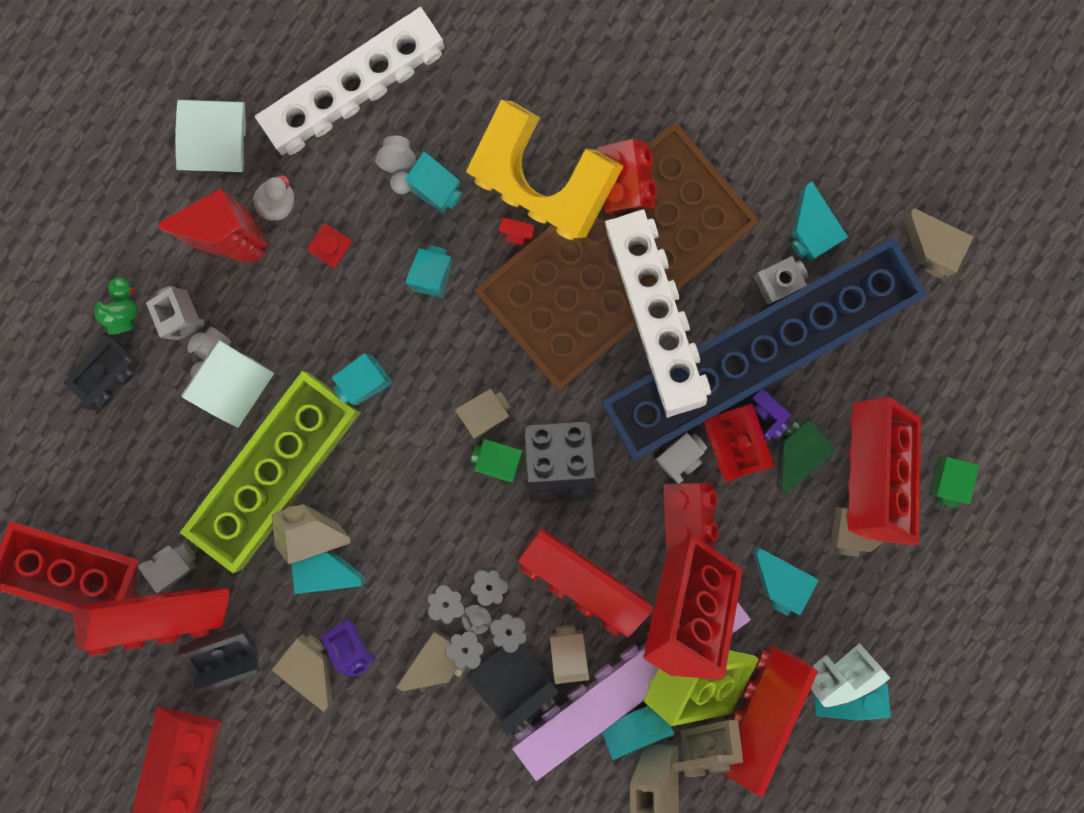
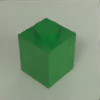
(496, 460)
(953, 481)

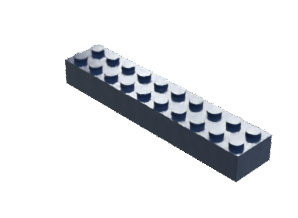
(772, 345)

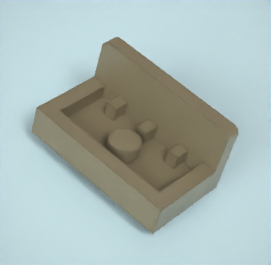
(710, 748)

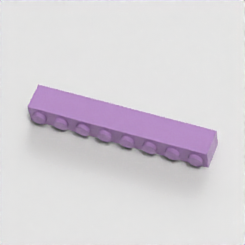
(590, 709)

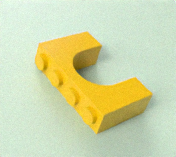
(499, 166)

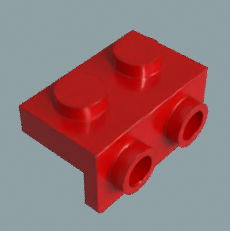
(634, 184)
(738, 442)
(690, 512)

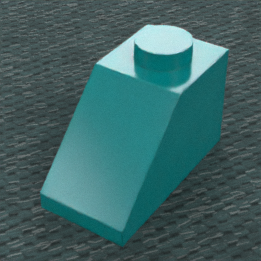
(434, 183)
(814, 225)
(430, 271)
(360, 380)
(324, 573)
(783, 583)
(870, 706)
(636, 732)

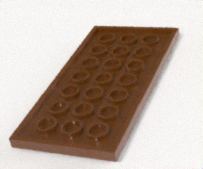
(568, 296)

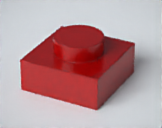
(516, 231)
(329, 246)

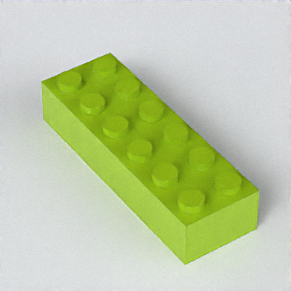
(270, 472)

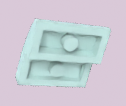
(210, 135)
(227, 384)
(848, 678)

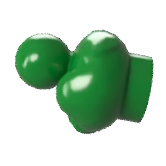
(119, 314)

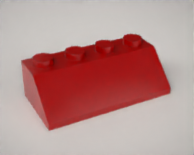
(218, 227)
(884, 472)
(62, 570)
(585, 583)
(694, 612)
(148, 618)
(769, 715)
(177, 763)

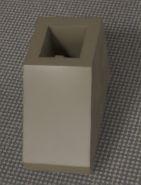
(654, 784)

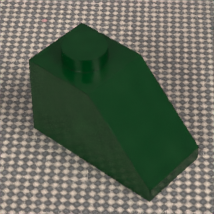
(800, 453)

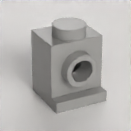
(770, 284)
(174, 313)
(682, 456)
(169, 567)

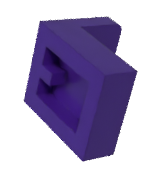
(767, 408)
(347, 649)

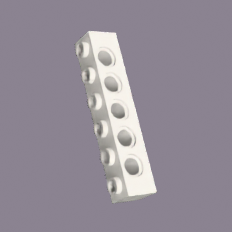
(358, 64)
(637, 230)

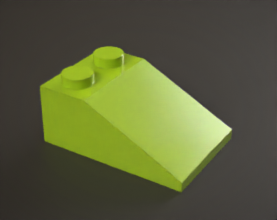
(696, 699)

